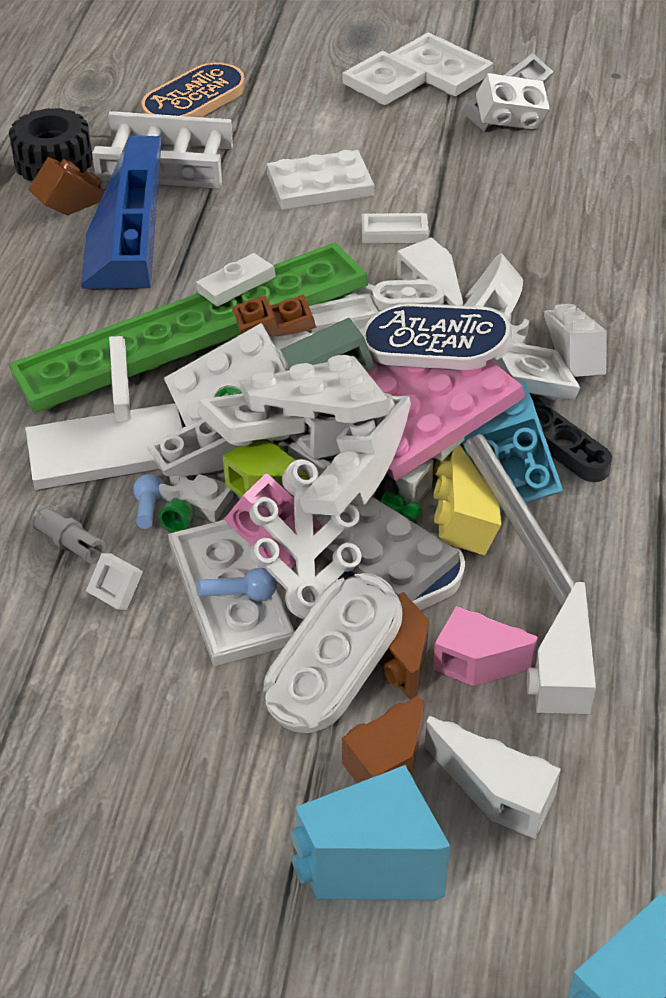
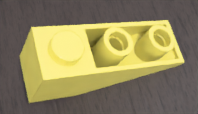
(466, 505)

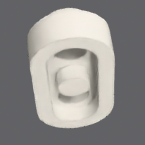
(407, 292)

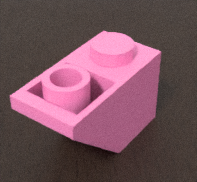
(482, 648)

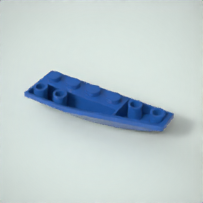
(123, 227)

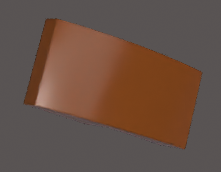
(278, 319)

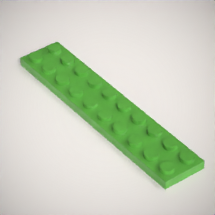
(176, 329)

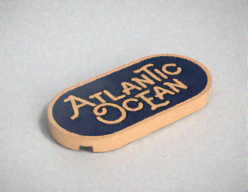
(196, 91)

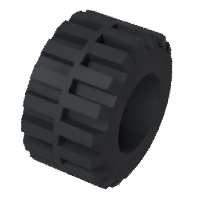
(49, 134)

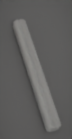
(520, 517)

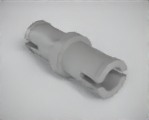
(68, 534)

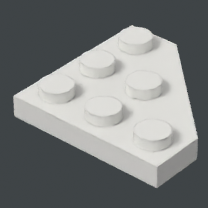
(331, 387)

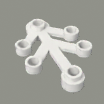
(302, 543)

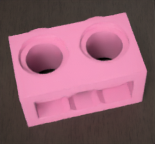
(241, 522)

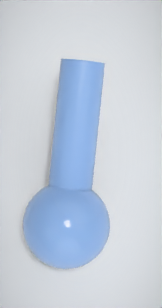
(147, 493)
(256, 584)

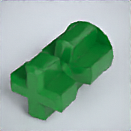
(397, 503)

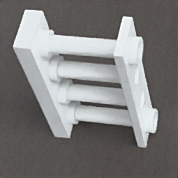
(176, 166)

